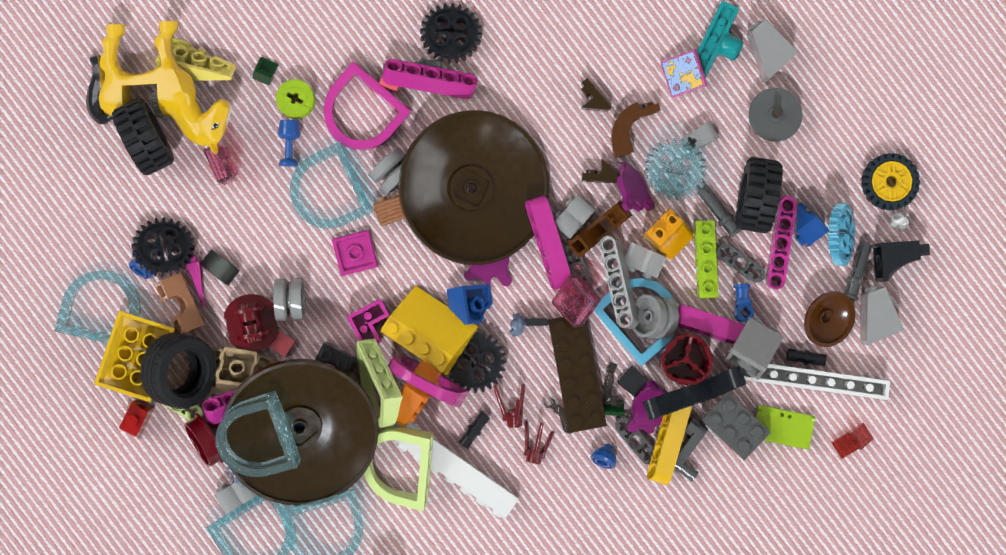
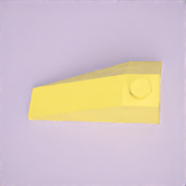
(198, 63)

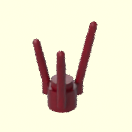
(514, 415)
(534, 454)

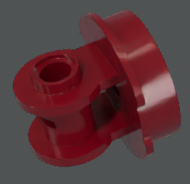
(251, 322)
(203, 439)

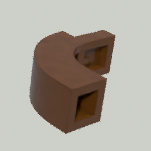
(620, 133)
(598, 229)

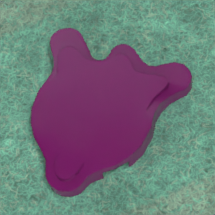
(633, 189)
(488, 271)
(639, 417)

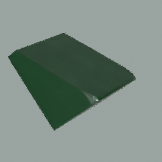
(265, 71)
(617, 410)

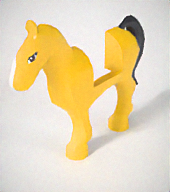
(175, 88)

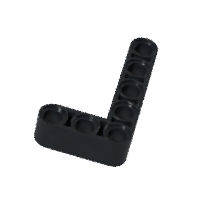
(694, 394)

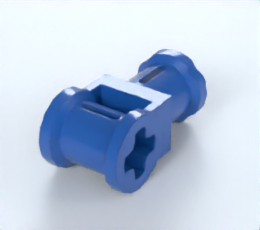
(742, 301)

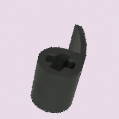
(220, 267)

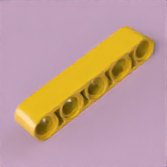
(668, 446)

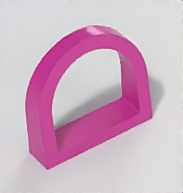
(354, 70)
(445, 391)

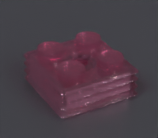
(221, 166)
(575, 301)

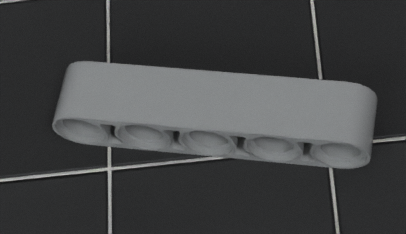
(612, 276)

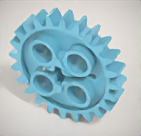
(841, 234)

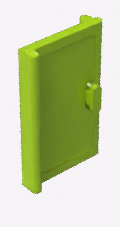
(784, 429)

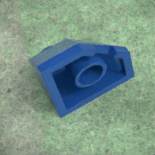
(807, 226)
(470, 302)

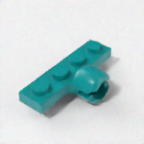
(718, 39)

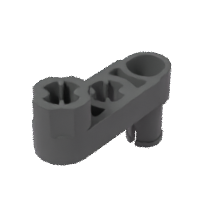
(695, 432)

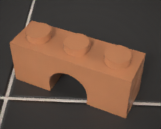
(176, 289)

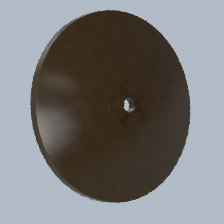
(501, 165)
(336, 438)

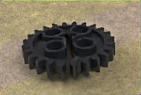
(451, 17)
(180, 243)
(467, 377)

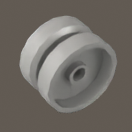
(388, 168)
(289, 298)
(656, 316)

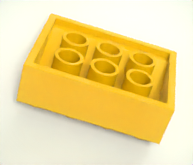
(428, 330)
(124, 354)

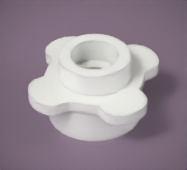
(899, 220)

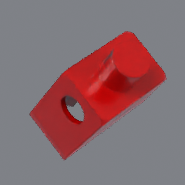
(137, 418)

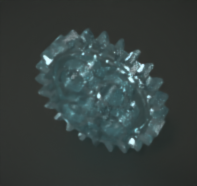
(678, 152)

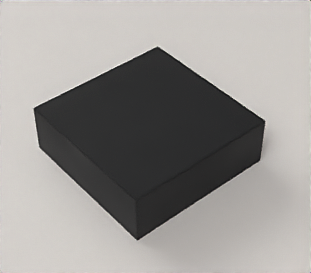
(536, 322)
(632, 381)

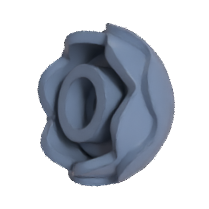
(517, 325)

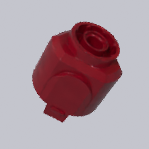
(696, 367)

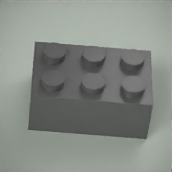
(736, 426)

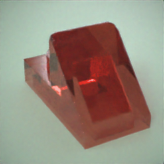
(852, 440)

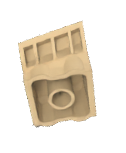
(234, 367)

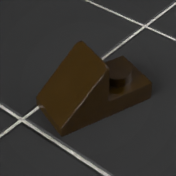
(597, 102)
(607, 175)

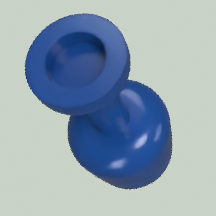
(289, 131)

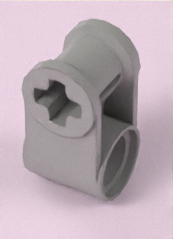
(701, 136)

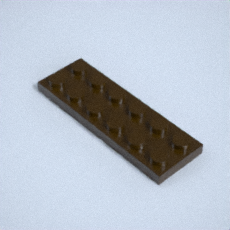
(577, 375)

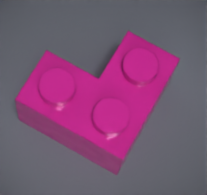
(365, 318)

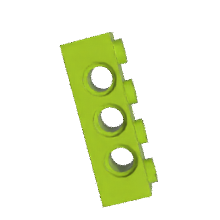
(705, 259)

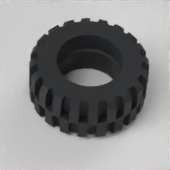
(142, 136)
(759, 195)

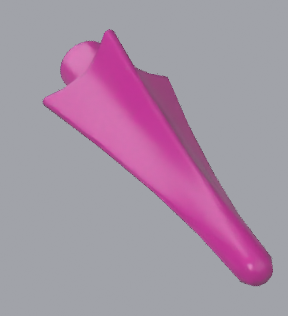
(196, 274)

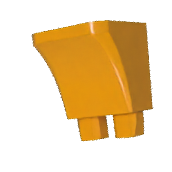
(669, 234)

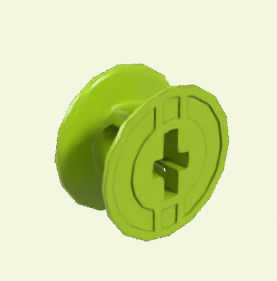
(304, 93)

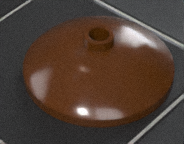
(836, 322)

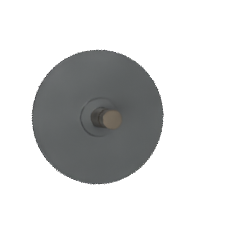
(775, 114)

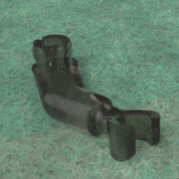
(608, 384)
(559, 410)

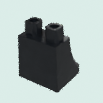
(894, 255)
(336, 357)

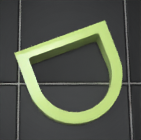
(373, 368)
(406, 499)

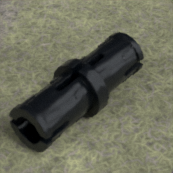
(806, 357)
(474, 430)

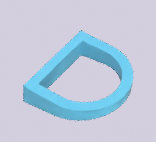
(640, 357)

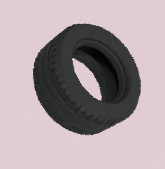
(155, 366)

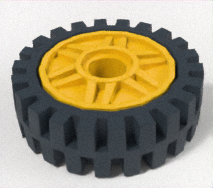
(904, 175)

